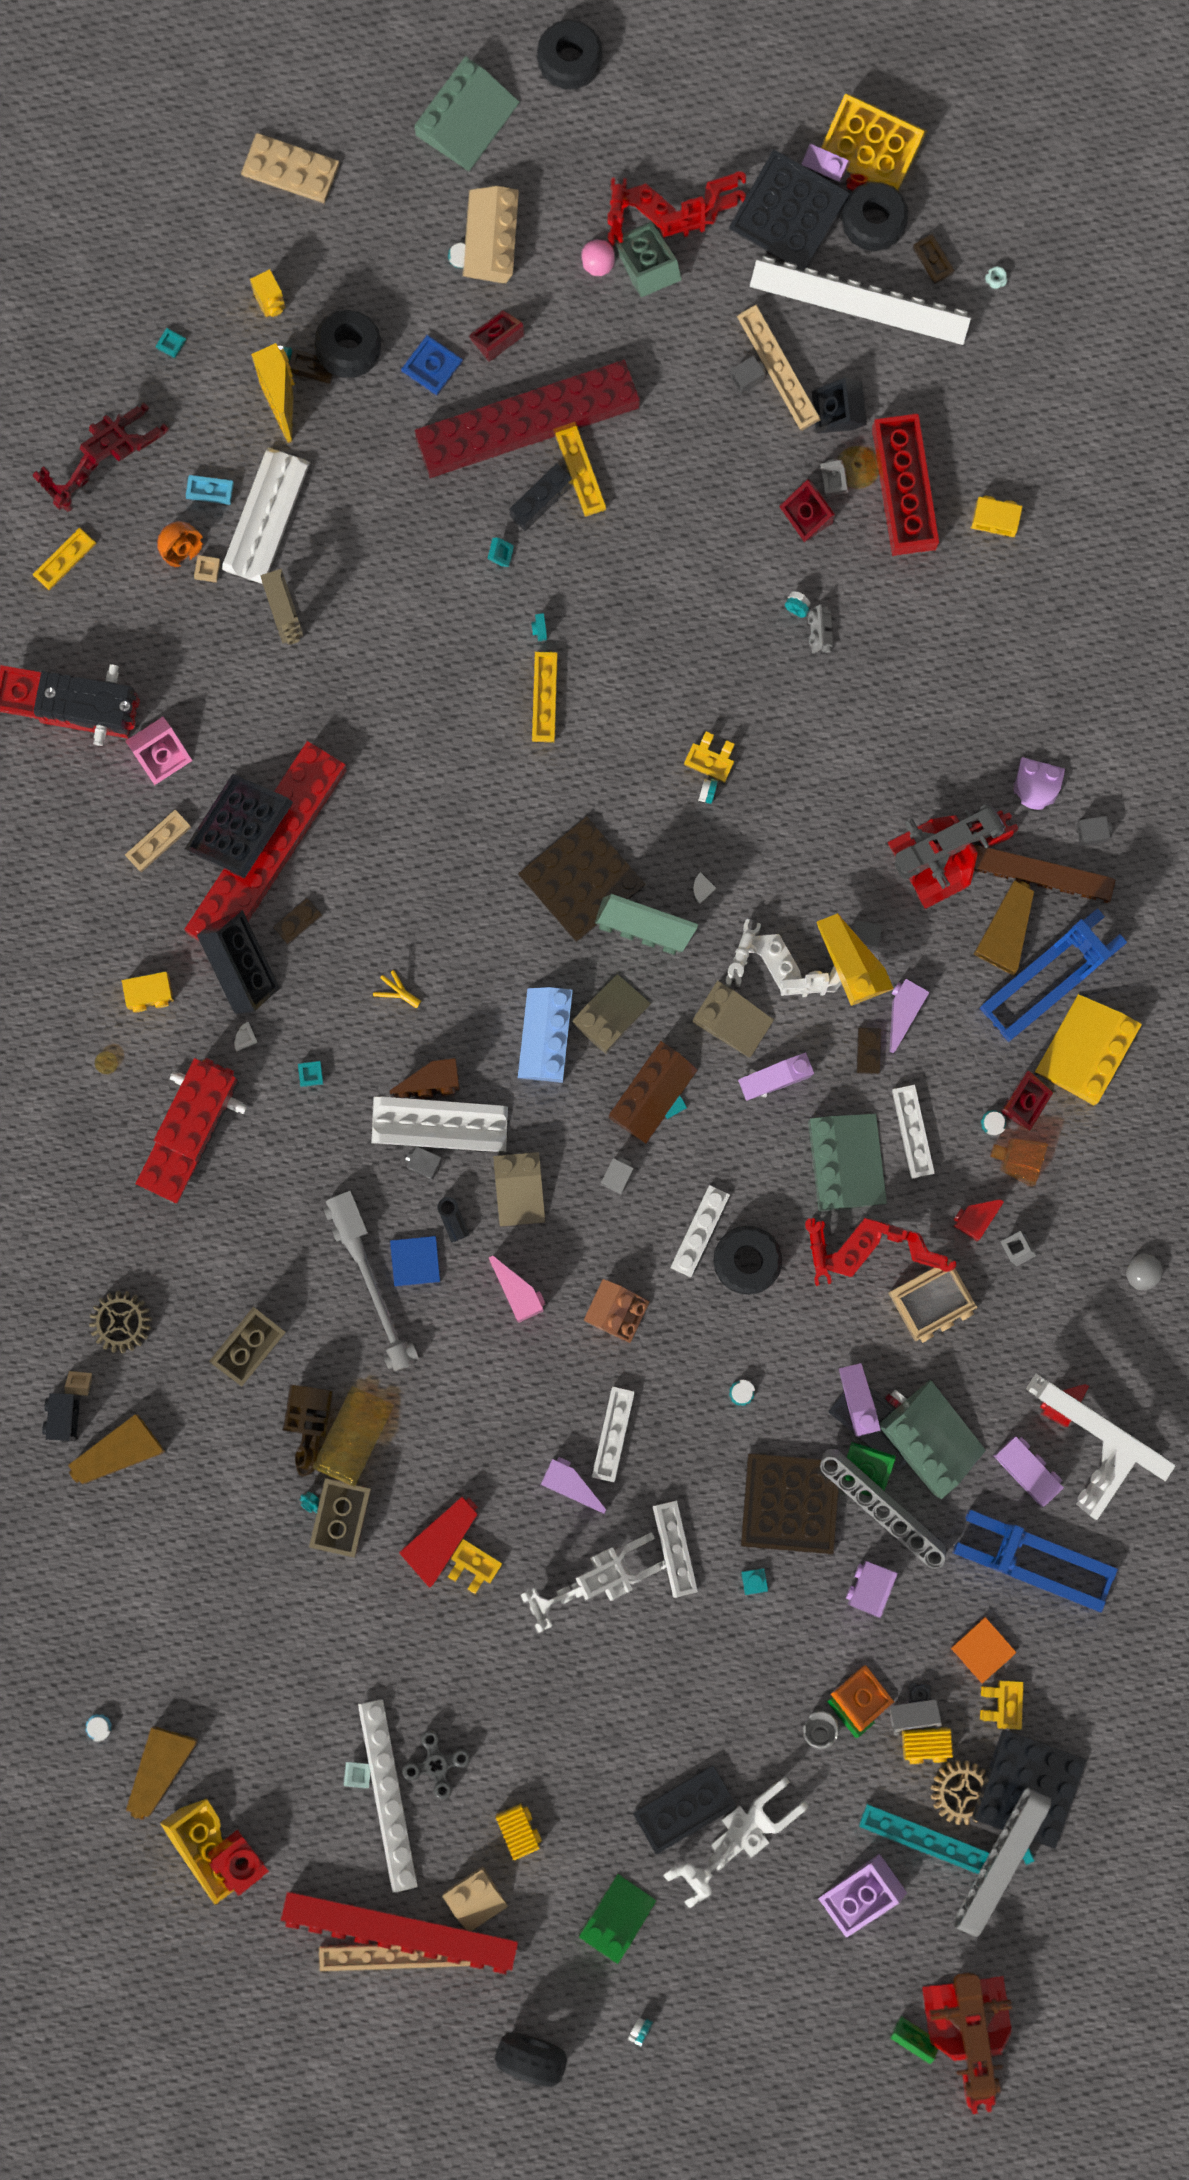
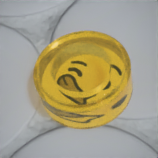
(106, 1063)

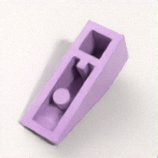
(905, 1007)
(776, 1076)
(859, 1400)
(568, 1483)

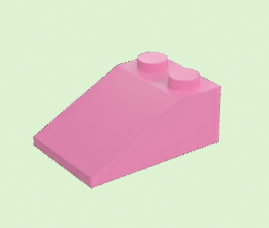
(520, 1294)

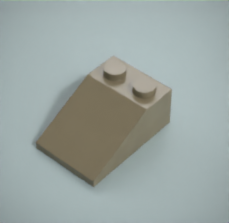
(610, 1013)
(732, 1019)
(519, 1189)

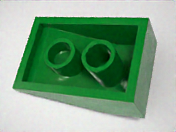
(617, 1918)

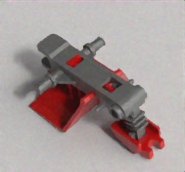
(941, 853)

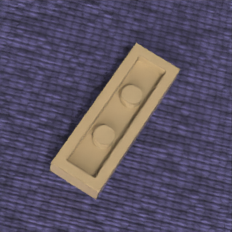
(158, 841)

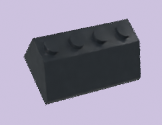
(238, 962)

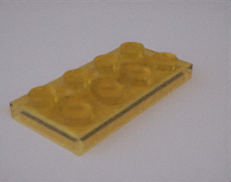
(353, 1436)

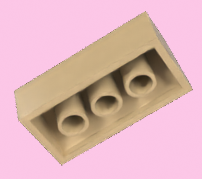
(491, 233)

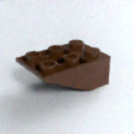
(434, 1078)

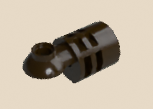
(311, 1424)

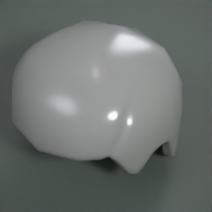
(1144, 1272)
(822, 1738)

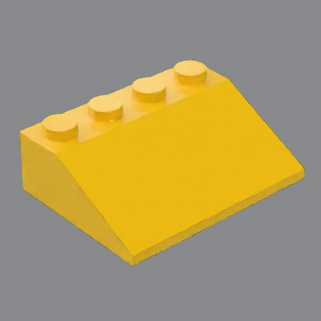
(873, 141)
(277, 384)
(1088, 1049)

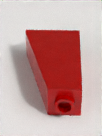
(437, 1543)

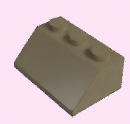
(247, 1346)
(340, 1518)

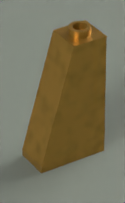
(1006, 932)
(118, 1450)
(159, 1765)

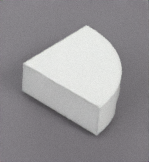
(702, 888)
(244, 1037)

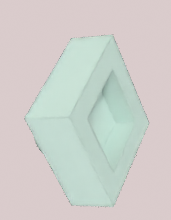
(357, 1775)

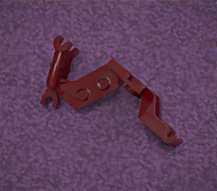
(107, 440)

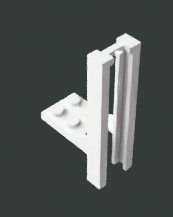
(1118, 1448)

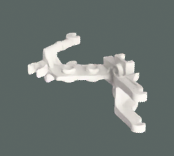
(780, 965)
(609, 1575)
(742, 1833)

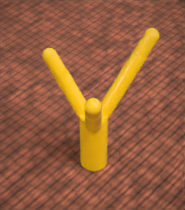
(402, 993)

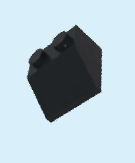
(840, 406)
(61, 1417)

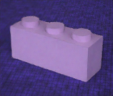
(1029, 1470)

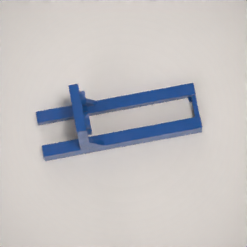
(1081, 937)
(1005, 1560)

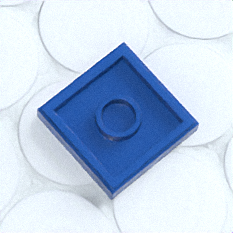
(432, 365)
(415, 1261)

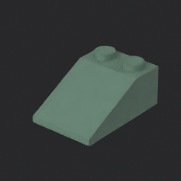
(648, 259)

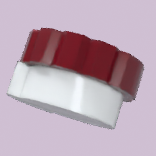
(895, 1399)

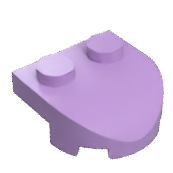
(1037, 783)

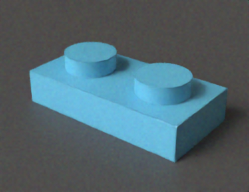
(209, 489)

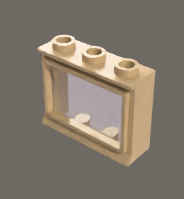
(932, 1302)

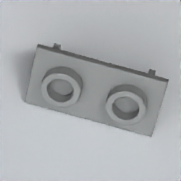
(820, 639)

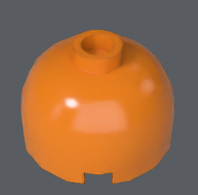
(180, 539)

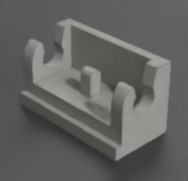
(914, 1715)

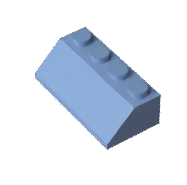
(545, 1034)

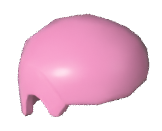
(598, 257)

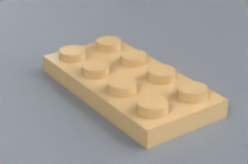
(290, 168)

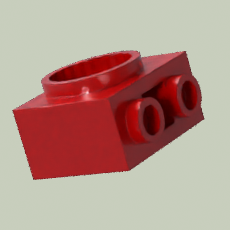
(236, 1876)

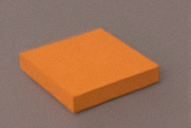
(983, 1650)
(862, 1697)

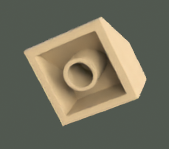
(474, 1899)

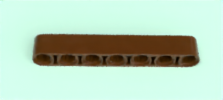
(1044, 874)

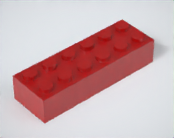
(905, 484)

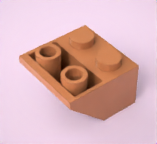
(616, 1310)

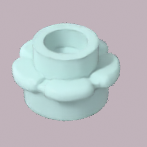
(996, 272)

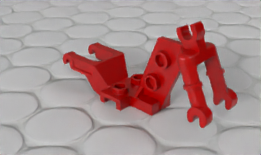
(693, 212)
(862, 1244)

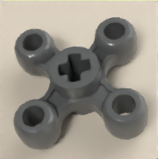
(439, 1774)

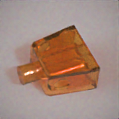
(1021, 1159)

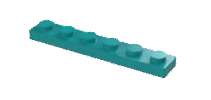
(923, 1839)

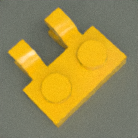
(708, 762)
(475, 1561)
(1009, 1704)

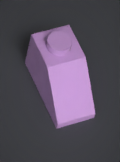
(825, 163)

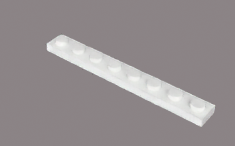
(387, 1795)

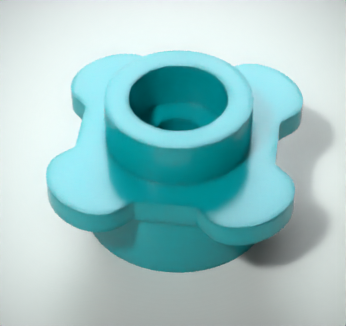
(309, 1502)

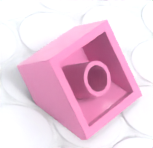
(158, 750)

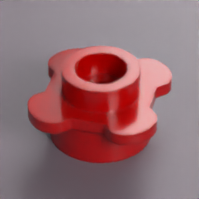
(856, 180)

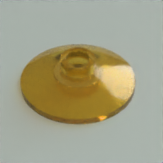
(859, 477)

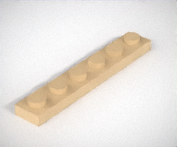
(778, 367)

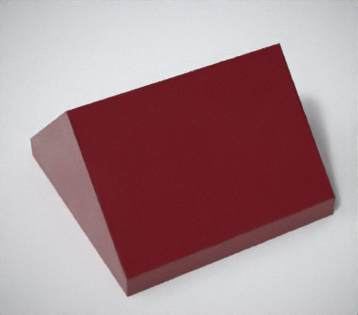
(497, 335)
(807, 511)
(1027, 1101)

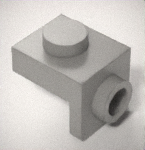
(834, 477)

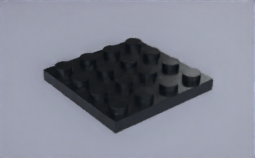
(788, 210)
(238, 825)
(1029, 1764)

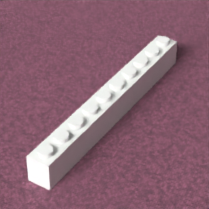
(860, 301)

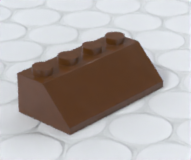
(653, 1092)

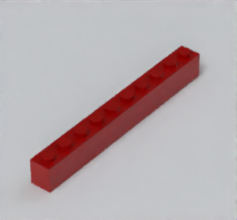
(399, 1931)

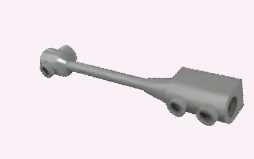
(350, 1229)

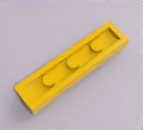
(581, 471)
(544, 697)

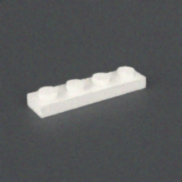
(913, 1131)
(700, 1231)
(613, 1434)
(675, 1549)

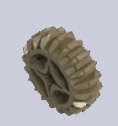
(111, 1329)

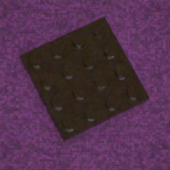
(577, 875)
(789, 1505)

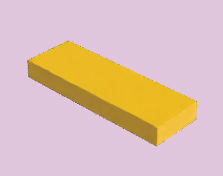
(64, 559)

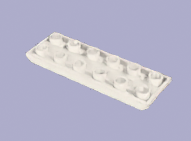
(265, 515)
(439, 1124)

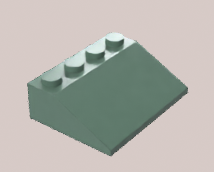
(466, 114)
(645, 924)
(847, 1161)
(933, 1439)

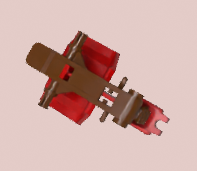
(971, 2024)

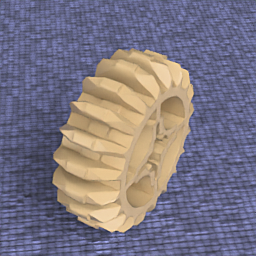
(963, 1781)

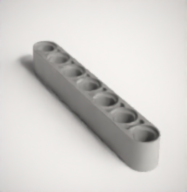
(888, 1518)
(1002, 1862)

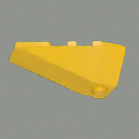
(856, 965)
(195, 1833)

